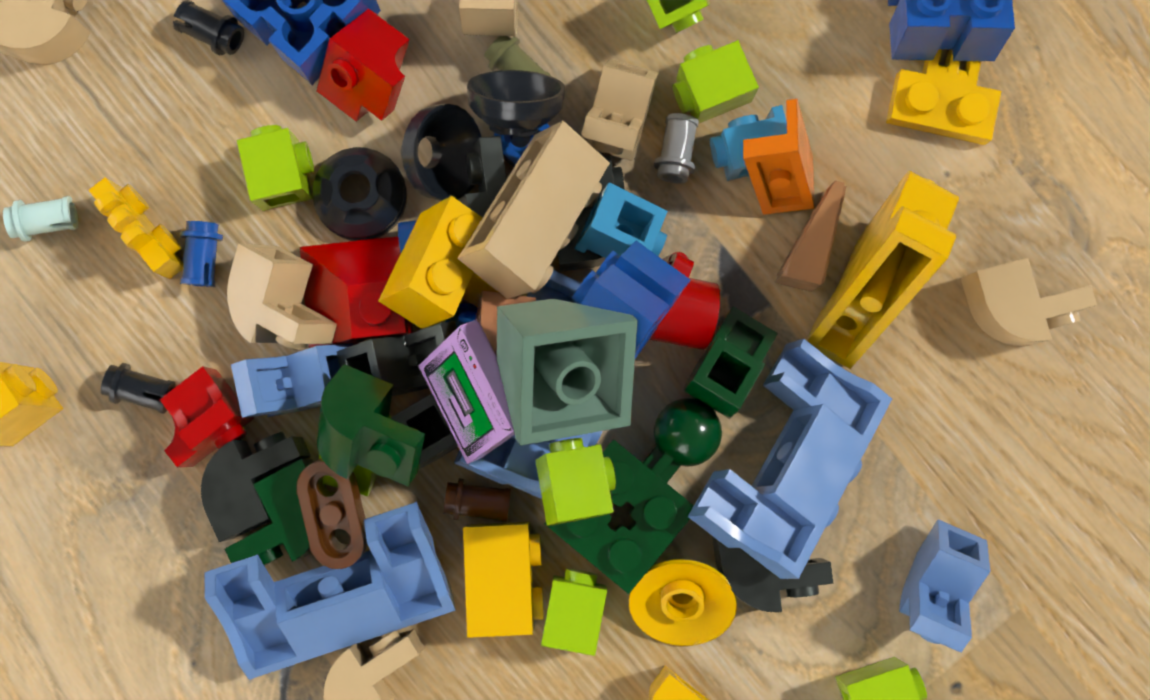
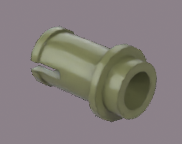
(507, 55)

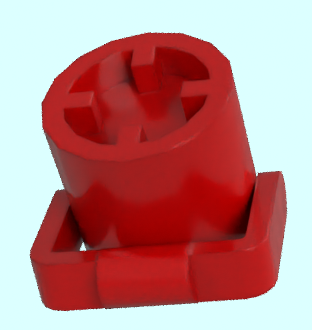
(694, 313)

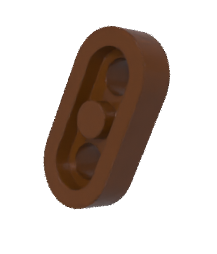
(329, 511)

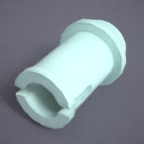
(40, 217)

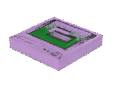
(469, 391)

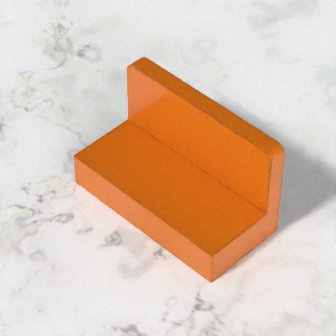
(782, 166)

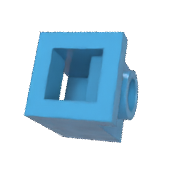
(728, 147)
(619, 221)

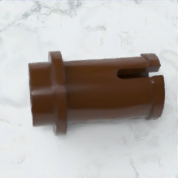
(476, 501)

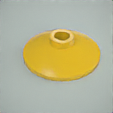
(683, 603)

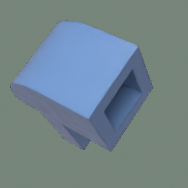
(286, 382)
(942, 584)

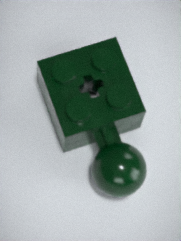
(684, 436)

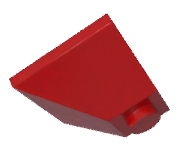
(347, 287)

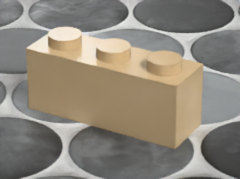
(535, 212)

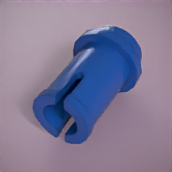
(200, 253)

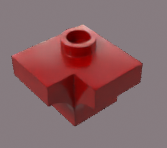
(364, 67)
(203, 416)

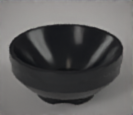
(515, 100)
(452, 136)
(374, 214)

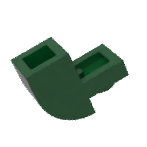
(731, 363)
(358, 429)
(282, 504)

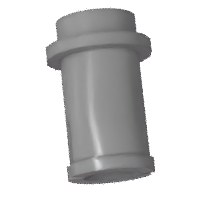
(677, 149)

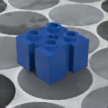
(969, 27)
(300, 33)
(634, 285)

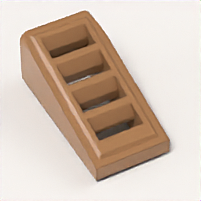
(810, 255)

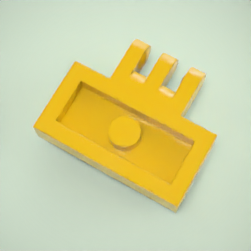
(945, 101)
(126, 215)

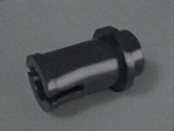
(219, 32)
(134, 387)

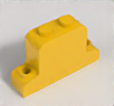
(887, 268)

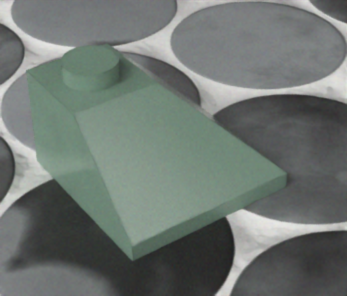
(565, 368)

